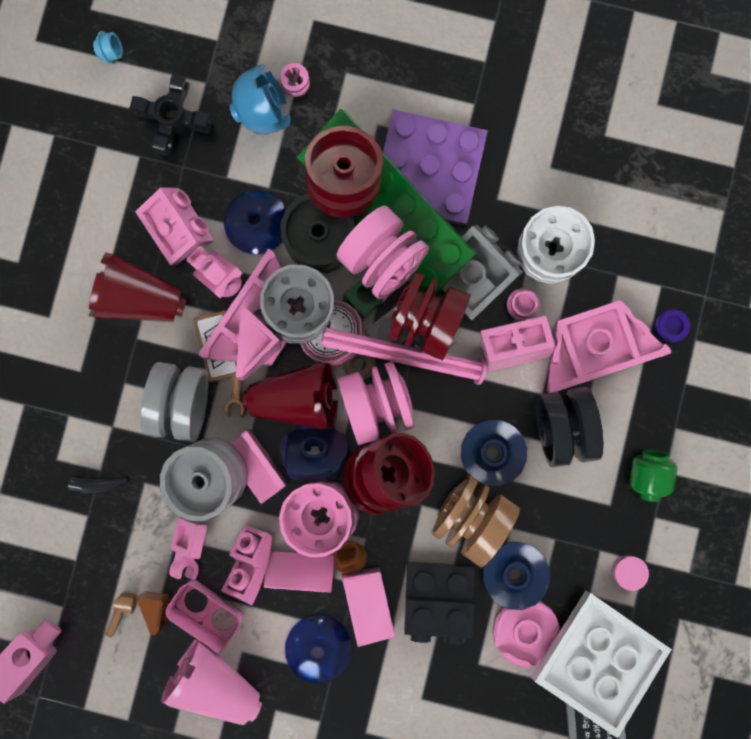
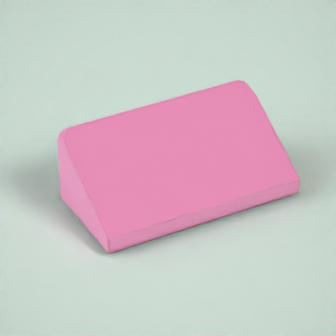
(299, 572)

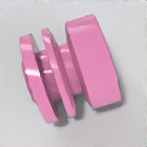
(376, 247)
(376, 402)
(302, 525)

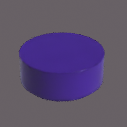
(672, 326)

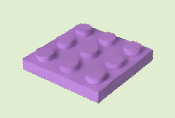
(438, 160)

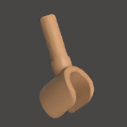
(235, 397)
(123, 604)

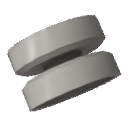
(174, 402)
(203, 479)

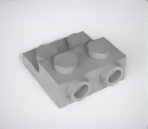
(487, 272)

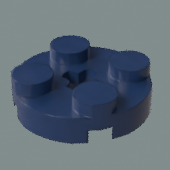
(316, 467)

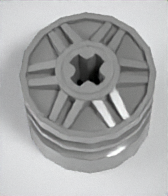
(293, 285)

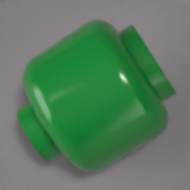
(653, 475)

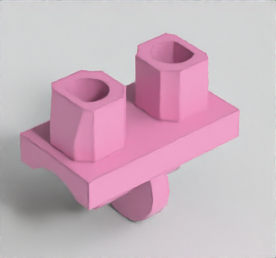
(215, 272)

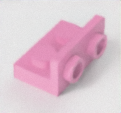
(173, 224)

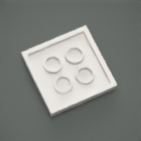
(601, 664)

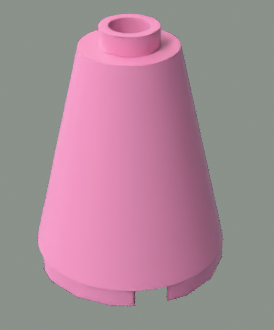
(211, 687)

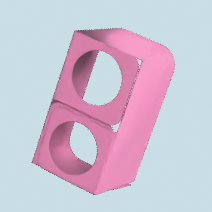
(368, 606)
(206, 632)

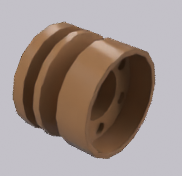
(480, 523)

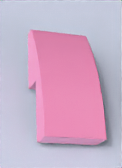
(252, 558)

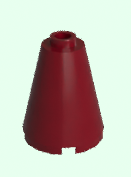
(133, 294)
(296, 397)

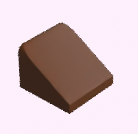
(153, 608)

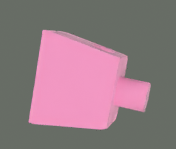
(19, 669)

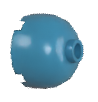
(258, 102)

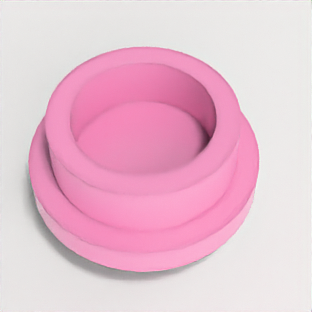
(523, 304)

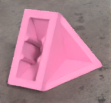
(255, 344)

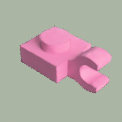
(188, 544)

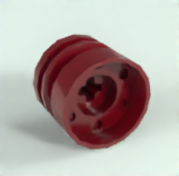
(429, 316)
(389, 474)

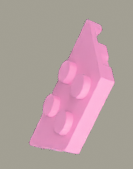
(223, 341)
(599, 345)

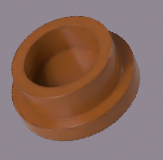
(350, 558)

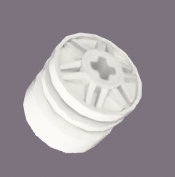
(573, 240)

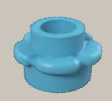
(108, 47)

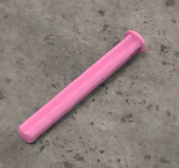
(403, 354)

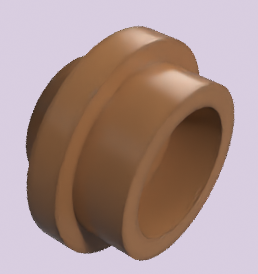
(366, 372)

